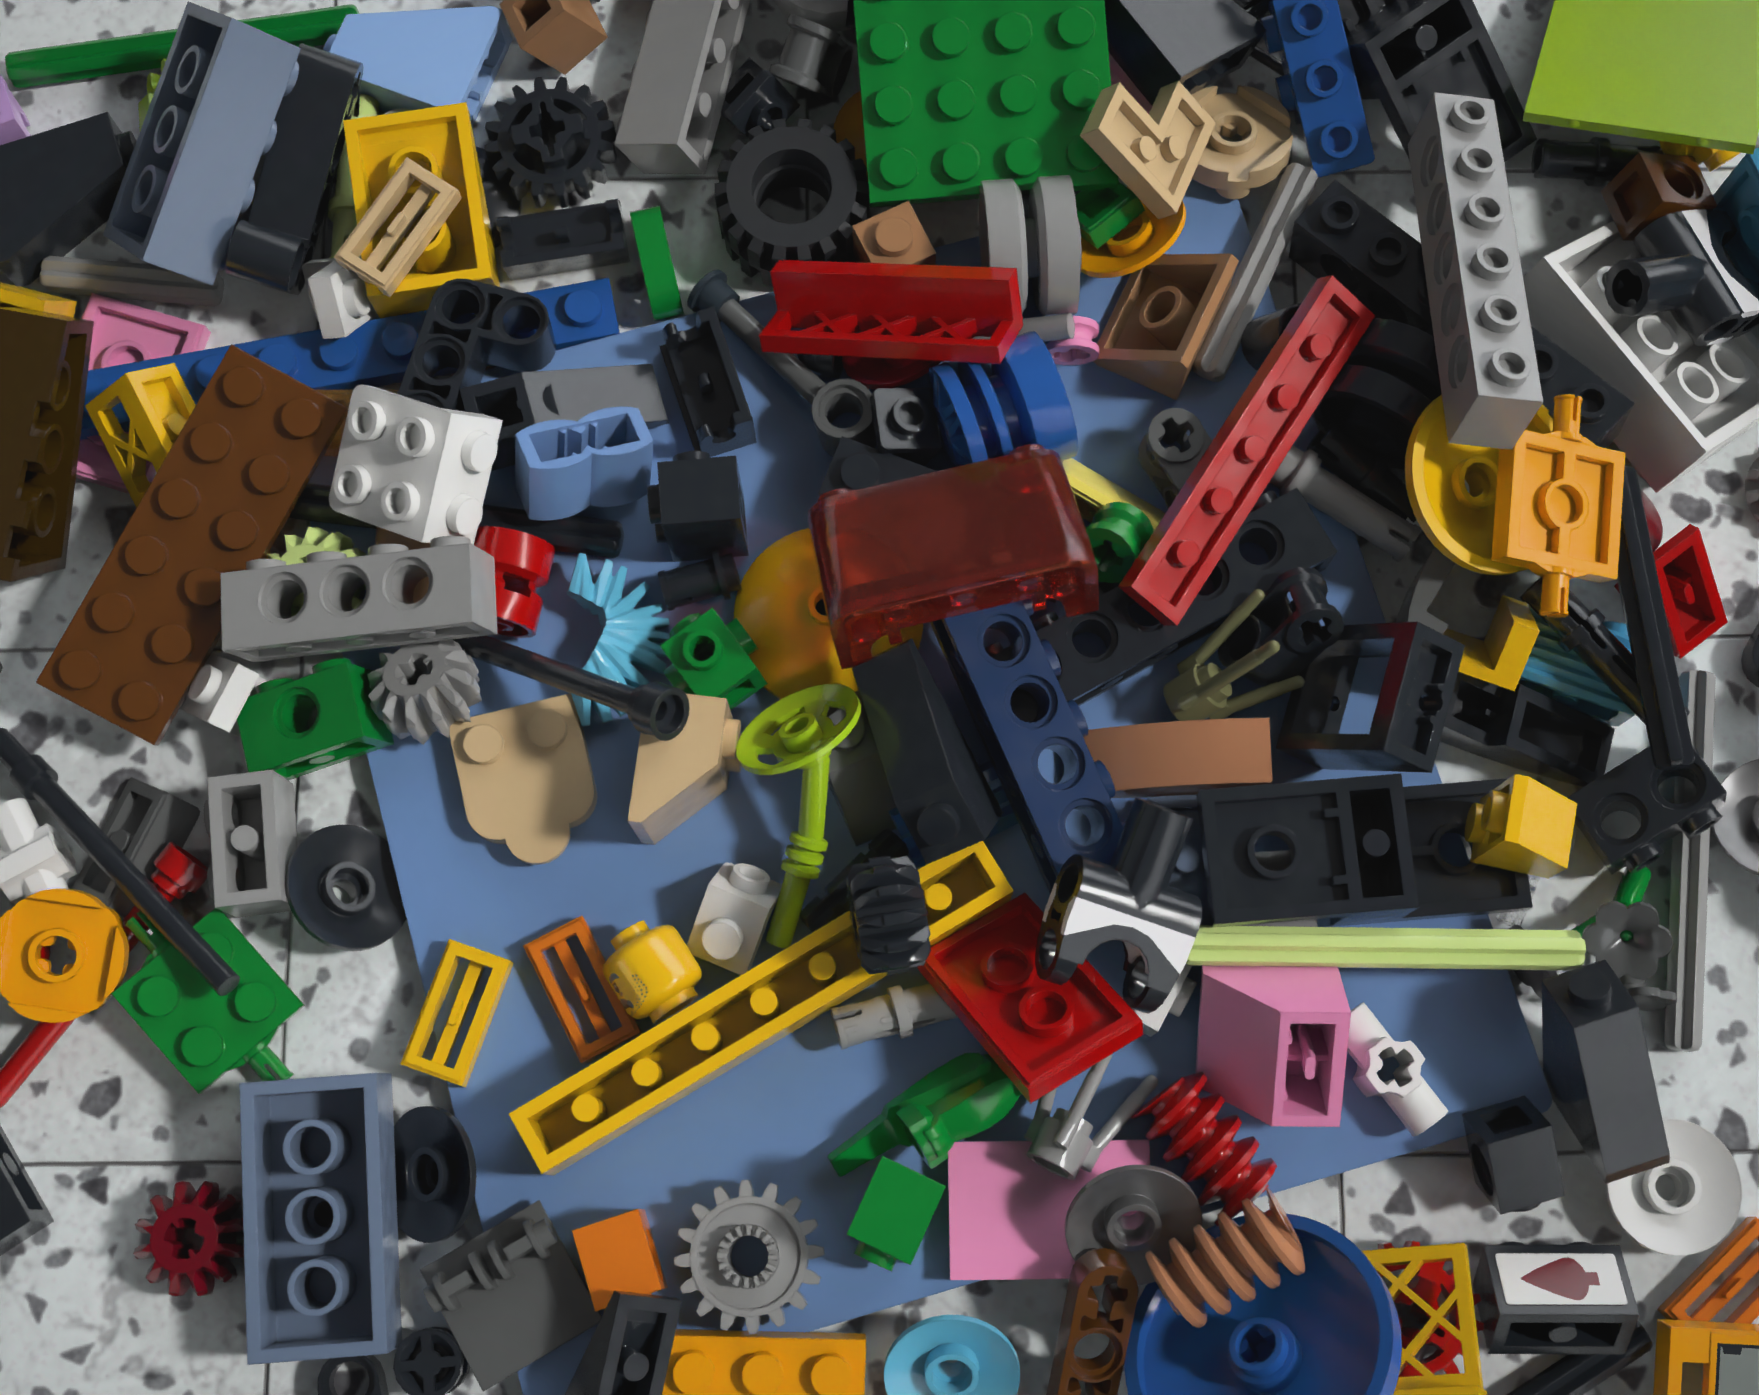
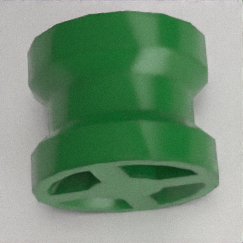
(1127, 530)

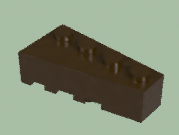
(40, 434)

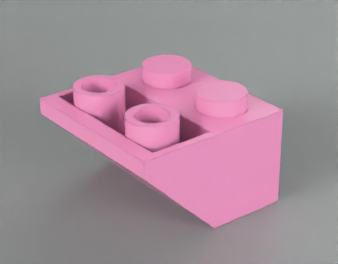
(1275, 1041)

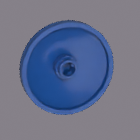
(1308, 1336)

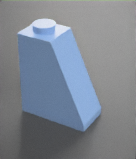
(425, 55)

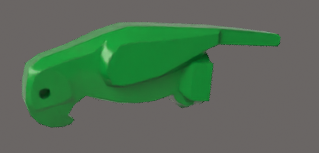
(934, 1113)

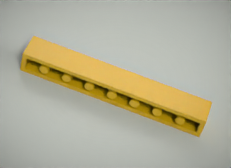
(738, 1021)

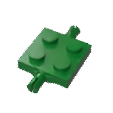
(191, 1022)

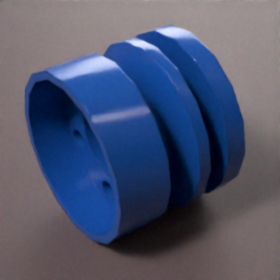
(1010, 409)

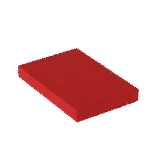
(1026, 1024)

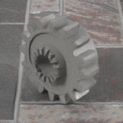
(712, 1256)

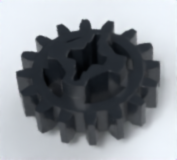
(522, 136)

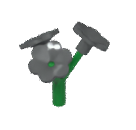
(1628, 938)

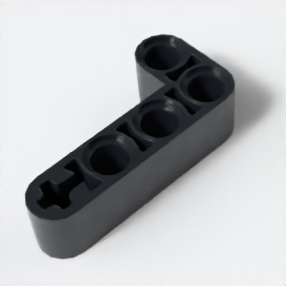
(297, 174)
(477, 342)

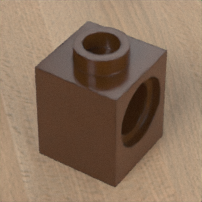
(1653, 188)

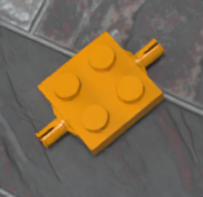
(1559, 507)

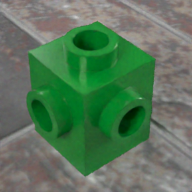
(712, 658)

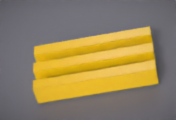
(480, 1024)

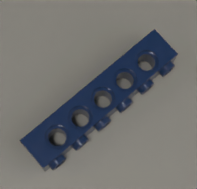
(1017, 744)

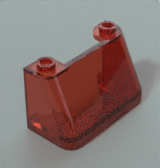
(950, 548)

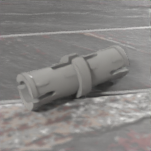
(889, 1015)

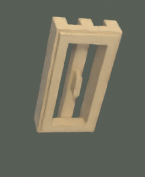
(418, 239)

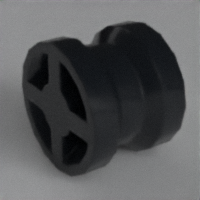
(418, 1362)

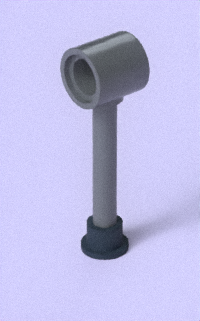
(826, 399)

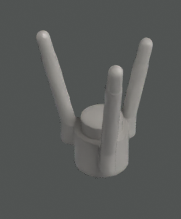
(1063, 1140)

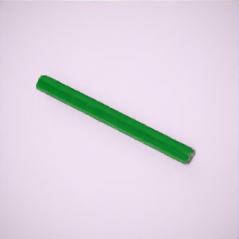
(147, 50)

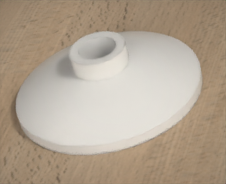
(1703, 1201)

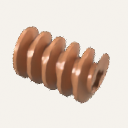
(1228, 1261)

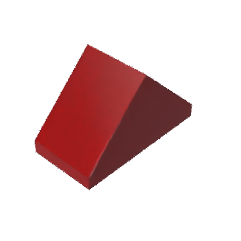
(1688, 590)

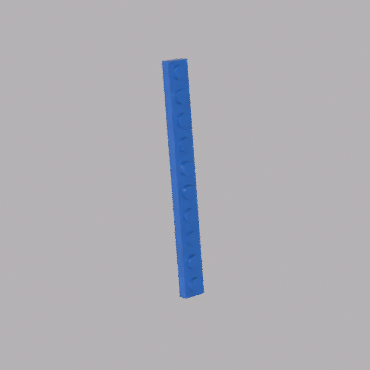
(372, 353)

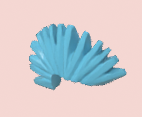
(624, 634)

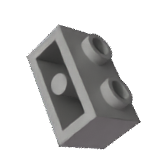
(251, 841)

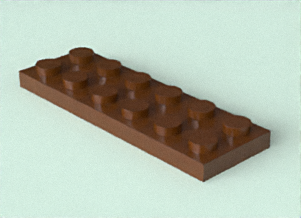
(203, 515)

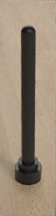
(652, 708)

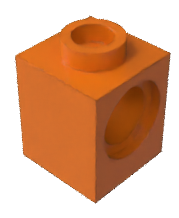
(619, 1257)

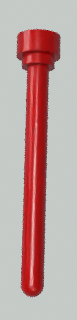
(174, 877)

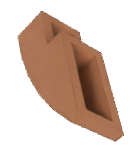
(1184, 755)

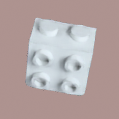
(413, 465)

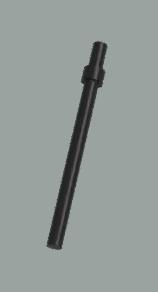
(39, 782)

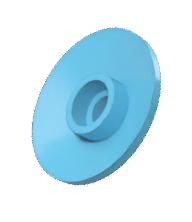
(984, 1356)

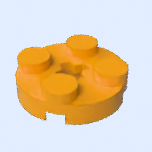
(91, 931)

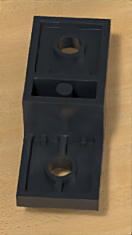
(1424, 47)
(1356, 849)

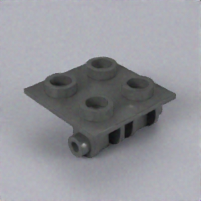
(510, 1295)

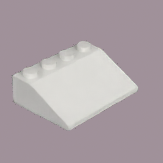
(1683, 394)

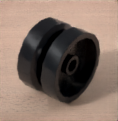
(1384, 388)

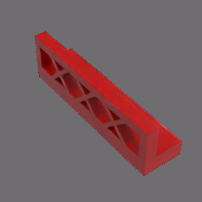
(892, 306)

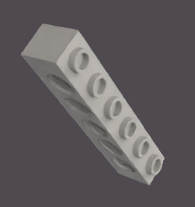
(1473, 273)

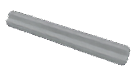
(1255, 272)

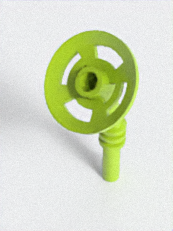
(804, 744)

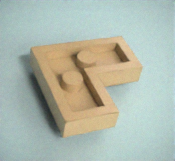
(1153, 150)

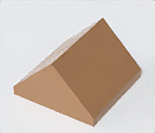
(1165, 319)

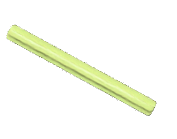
(1388, 948)

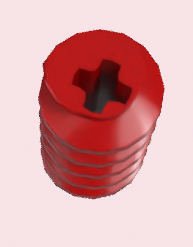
(1208, 1144)

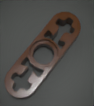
(1082, 1318)

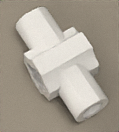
(29, 854)
(1410, 1097)

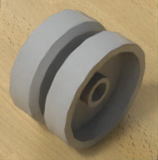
(1038, 246)

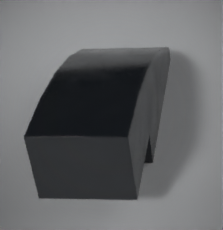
(1526, 731)

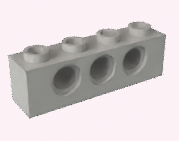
(456, 606)

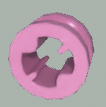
(1079, 349)

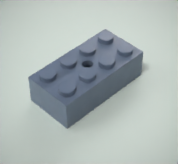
(202, 143)
(310, 1284)

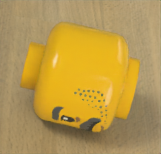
(652, 971)

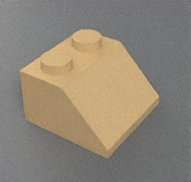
(686, 772)

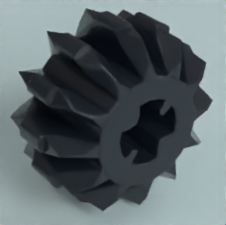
(888, 915)

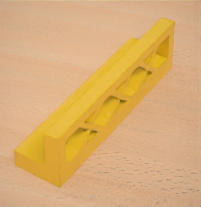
(157, 413)

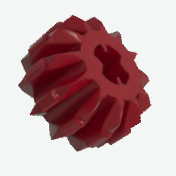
(175, 1256)

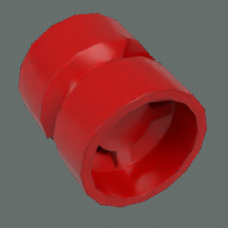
(522, 566)

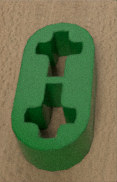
(656, 263)

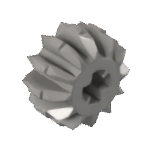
(424, 689)

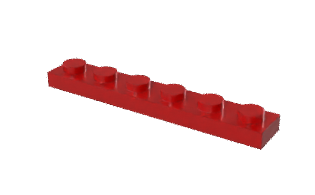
(1247, 451)

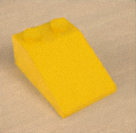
(444, 145)

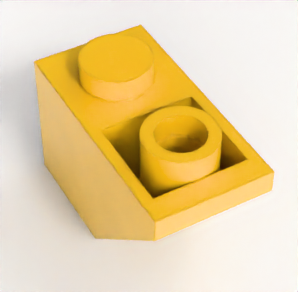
(1522, 828)

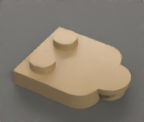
(526, 776)

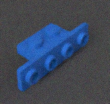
(1319, 82)

